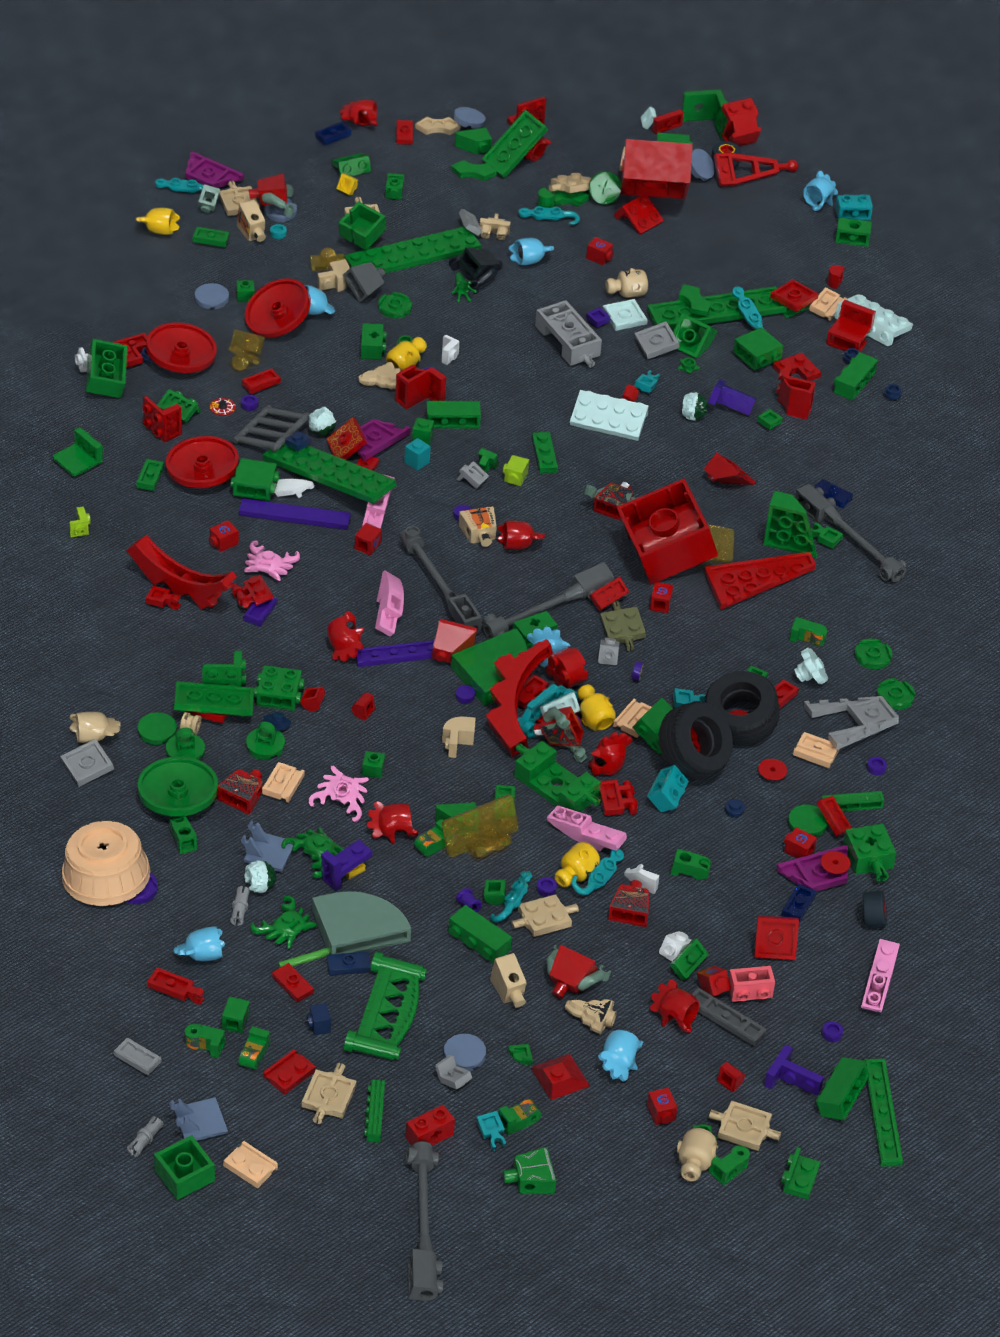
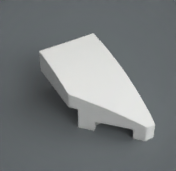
(292, 486)
(648, 879)

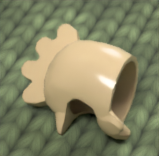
(93, 726)

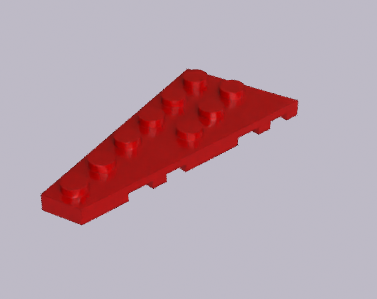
(745, 579)

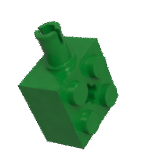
(870, 850)

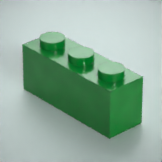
(855, 376)
(454, 414)
(479, 934)
(842, 1088)

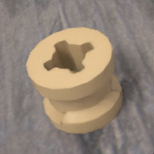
(192, 722)

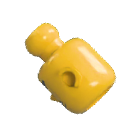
(406, 353)
(595, 709)
(577, 861)

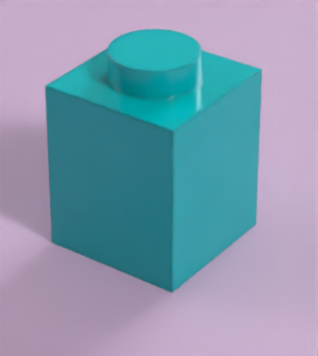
(417, 454)

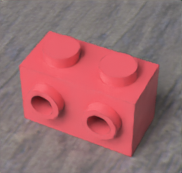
(751, 983)

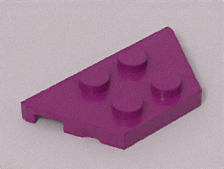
(210, 172)
(379, 437)
(810, 873)

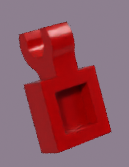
(161, 596)

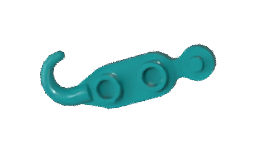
(177, 184)
(554, 213)
(747, 308)
(600, 874)
(514, 897)

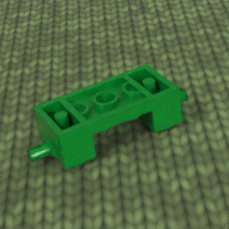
(539, 770)

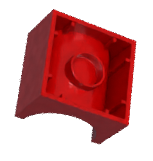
(656, 169)
(668, 531)

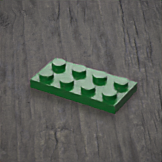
(515, 143)
(214, 698)

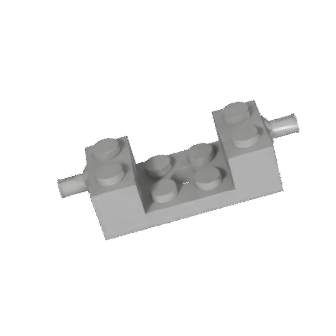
(575, 335)

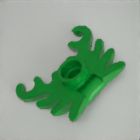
(314, 845)
(286, 925)

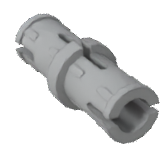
(240, 906)
(145, 1136)

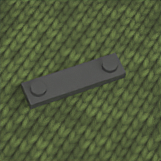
(729, 1018)

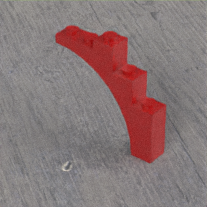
(181, 580)
(506, 693)

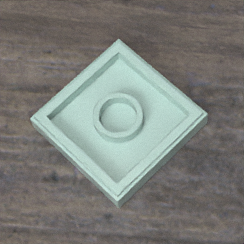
(625, 314)

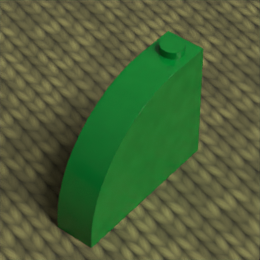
(476, 663)

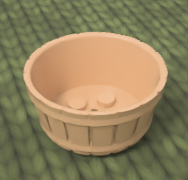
(104, 875)

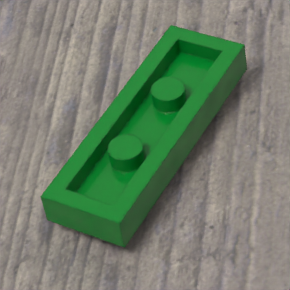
(544, 452)

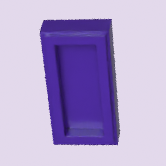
(258, 614)

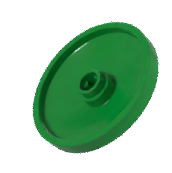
(177, 786)

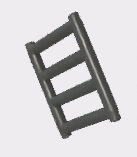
(259, 419)

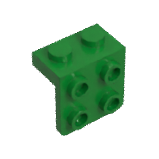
(81, 455)
(226, 673)

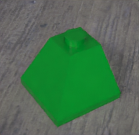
(693, 336)

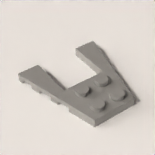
(870, 713)

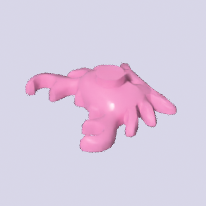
(269, 562)
(343, 790)

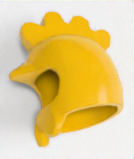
(158, 221)

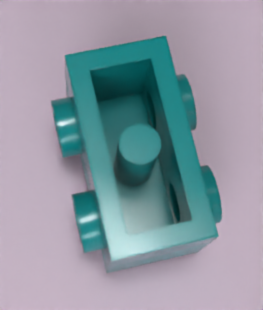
(854, 207)
(668, 789)

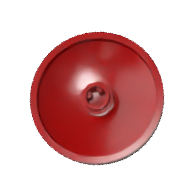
(277, 308)
(181, 347)
(202, 461)

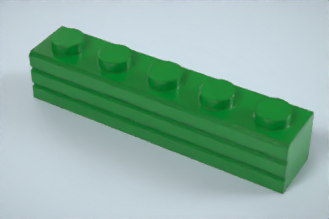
(859, 801)
(375, 1111)

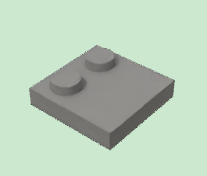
(657, 340)
(87, 762)

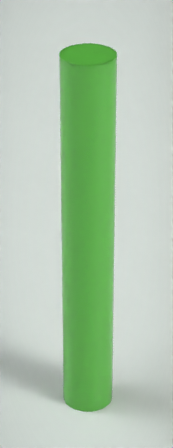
(306, 957)

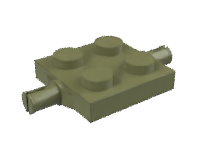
(623, 625)

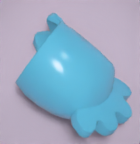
(820, 190)
(532, 250)
(319, 302)
(552, 636)
(202, 944)
(620, 1053)

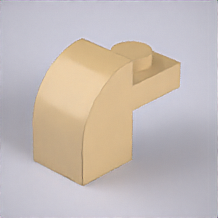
(334, 277)
(458, 731)

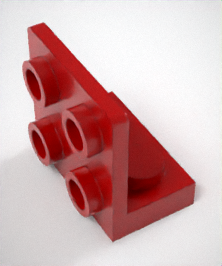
(534, 107)
(640, 213)
(163, 423)

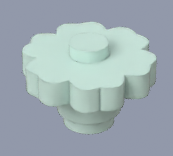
(811, 667)

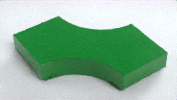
(479, 171)
(575, 198)
(692, 297)

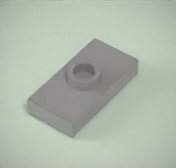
(470, 222)
(137, 1056)

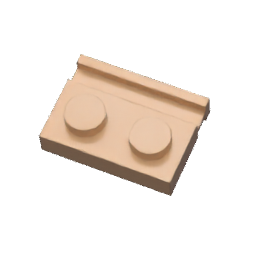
(826, 303)
(630, 716)
(815, 750)
(283, 782)
(250, 1164)

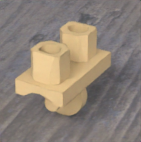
(495, 226)

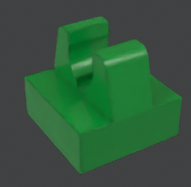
(487, 459)

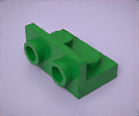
(353, 164)
(189, 406)
(801, 1175)

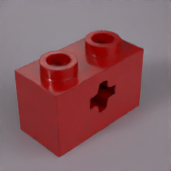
(431, 1126)

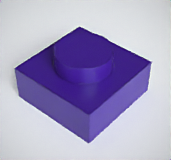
(598, 317)

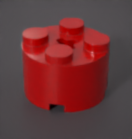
(567, 667)

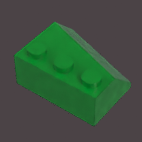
(788, 525)

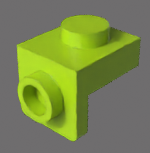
(80, 526)

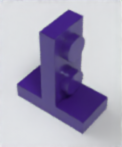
(731, 398)
(339, 865)
(792, 1073)

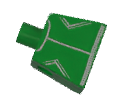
(532, 1173)

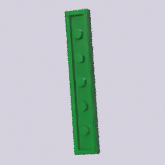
(883, 1113)

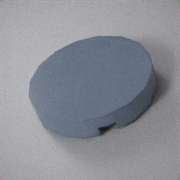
(469, 117)
(702, 165)
(276, 214)
(211, 296)
(467, 1051)

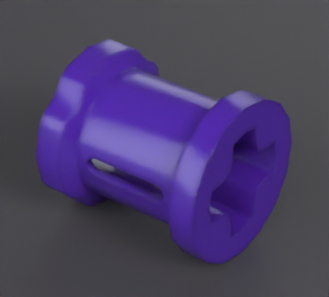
(466, 897)

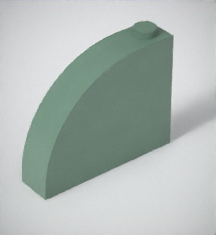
(359, 922)

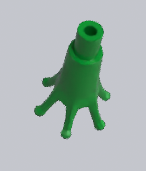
(462, 287)

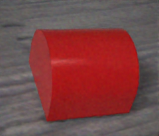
(835, 276)
(631, 393)
(312, 698)
(364, 706)
(730, 1076)

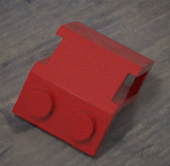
(741, 122)
(851, 327)
(419, 384)
(795, 394)

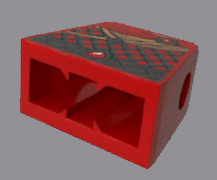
(241, 790)
(630, 904)

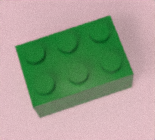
(106, 368)

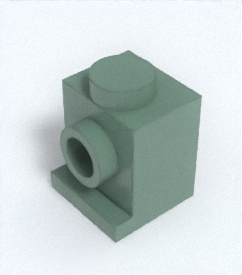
(208, 194)

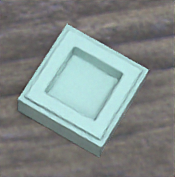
(647, 117)

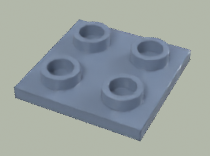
(266, 848)
(199, 1118)

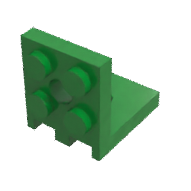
(710, 109)

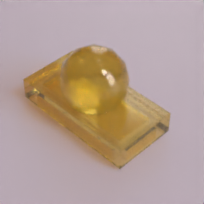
(321, 261)
(248, 341)
(242, 358)

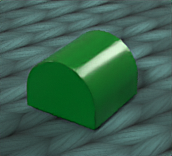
(545, 198)
(495, 891)

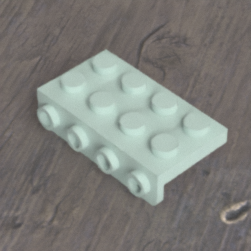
(886, 323)
(609, 415)

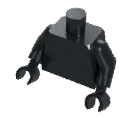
(479, 264)

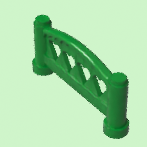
(367, 1038)

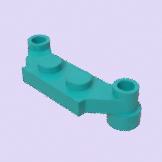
(533, 710)

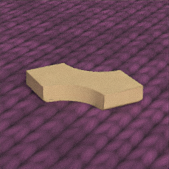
(431, 125)

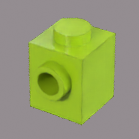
(516, 470)

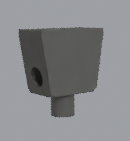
(364, 279)

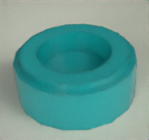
(278, 231)

